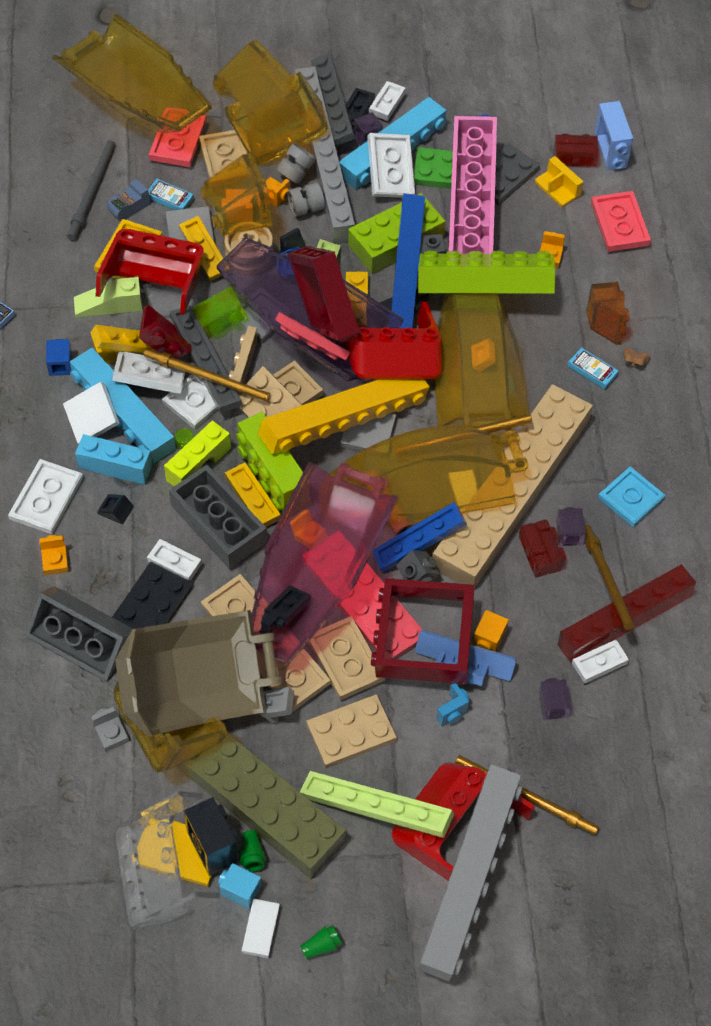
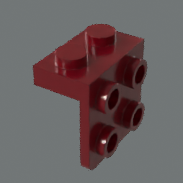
(161, 334)

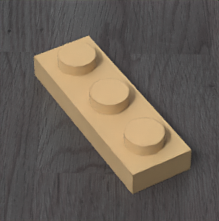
(244, 357)

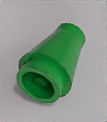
(252, 853)
(322, 942)

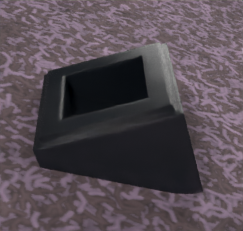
(291, 240)
(115, 508)

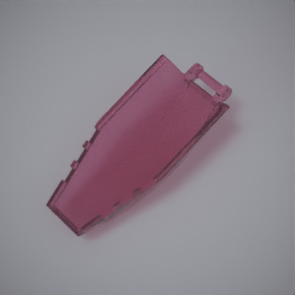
(320, 550)

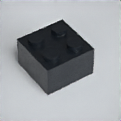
(212, 836)

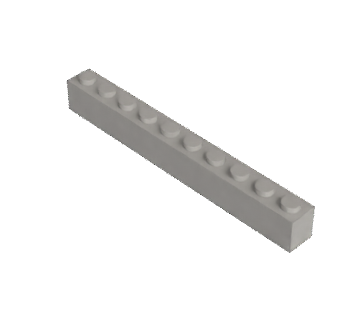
(329, 173)

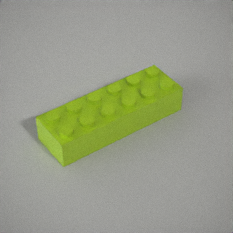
(486, 272)

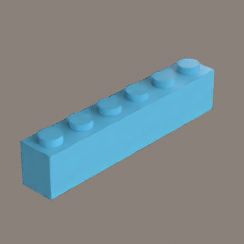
(418, 123)
(134, 417)

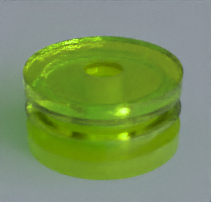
(183, 436)

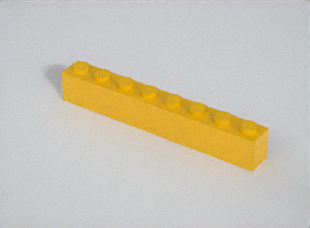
(340, 412)

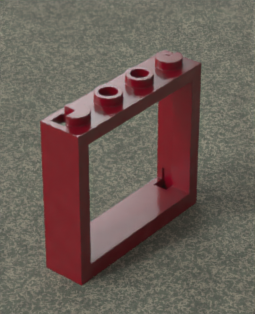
(323, 292)
(422, 670)

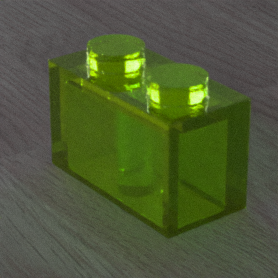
(220, 312)

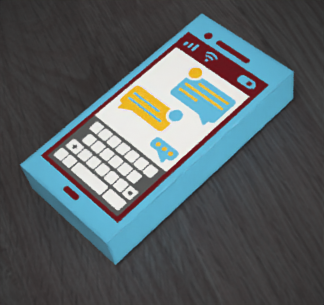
(170, 195)
(593, 368)

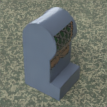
(129, 201)

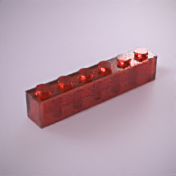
(642, 606)

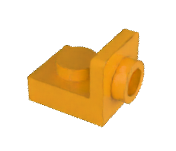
(277, 191)
(554, 244)
(54, 555)

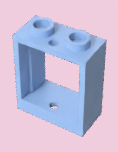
(613, 135)

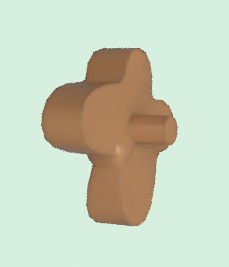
(635, 358)

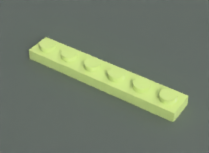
(377, 804)

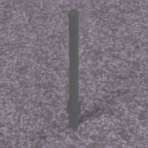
(79, 218)

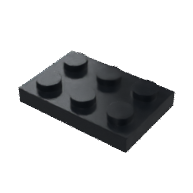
(153, 598)

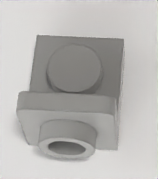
(278, 703)
(109, 728)

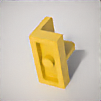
(560, 182)

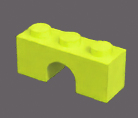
(209, 443)

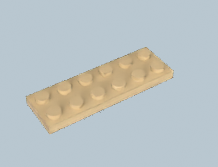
(300, 675)

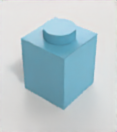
(239, 885)

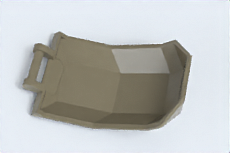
(194, 672)

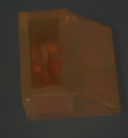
(607, 311)

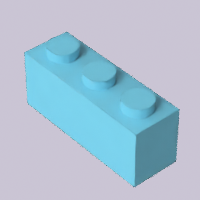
(114, 459)

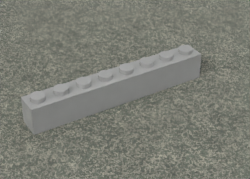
(469, 874)

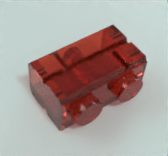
(576, 149)
(541, 548)

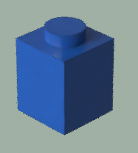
(58, 357)

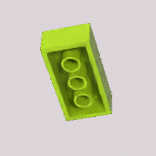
(377, 237)
(276, 472)

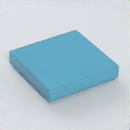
(631, 496)

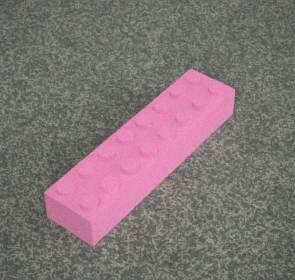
(473, 184)

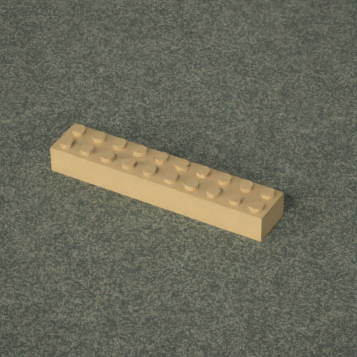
(544, 443)

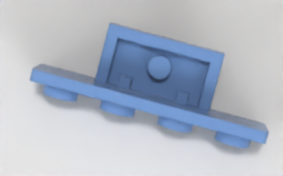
(480, 659)

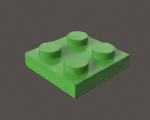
(433, 168)

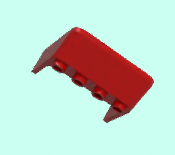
(152, 260)
(398, 351)
(453, 788)

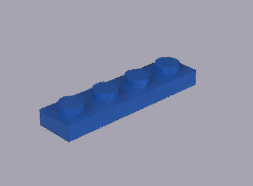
(419, 536)

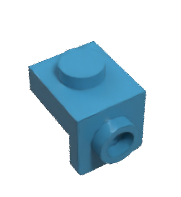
(454, 709)

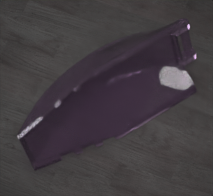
(269, 287)

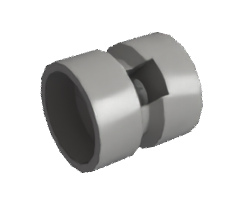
(295, 163)
(305, 199)

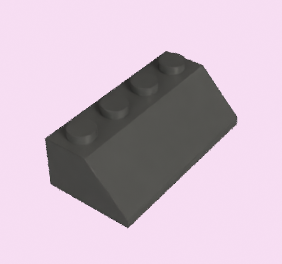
(77, 631)

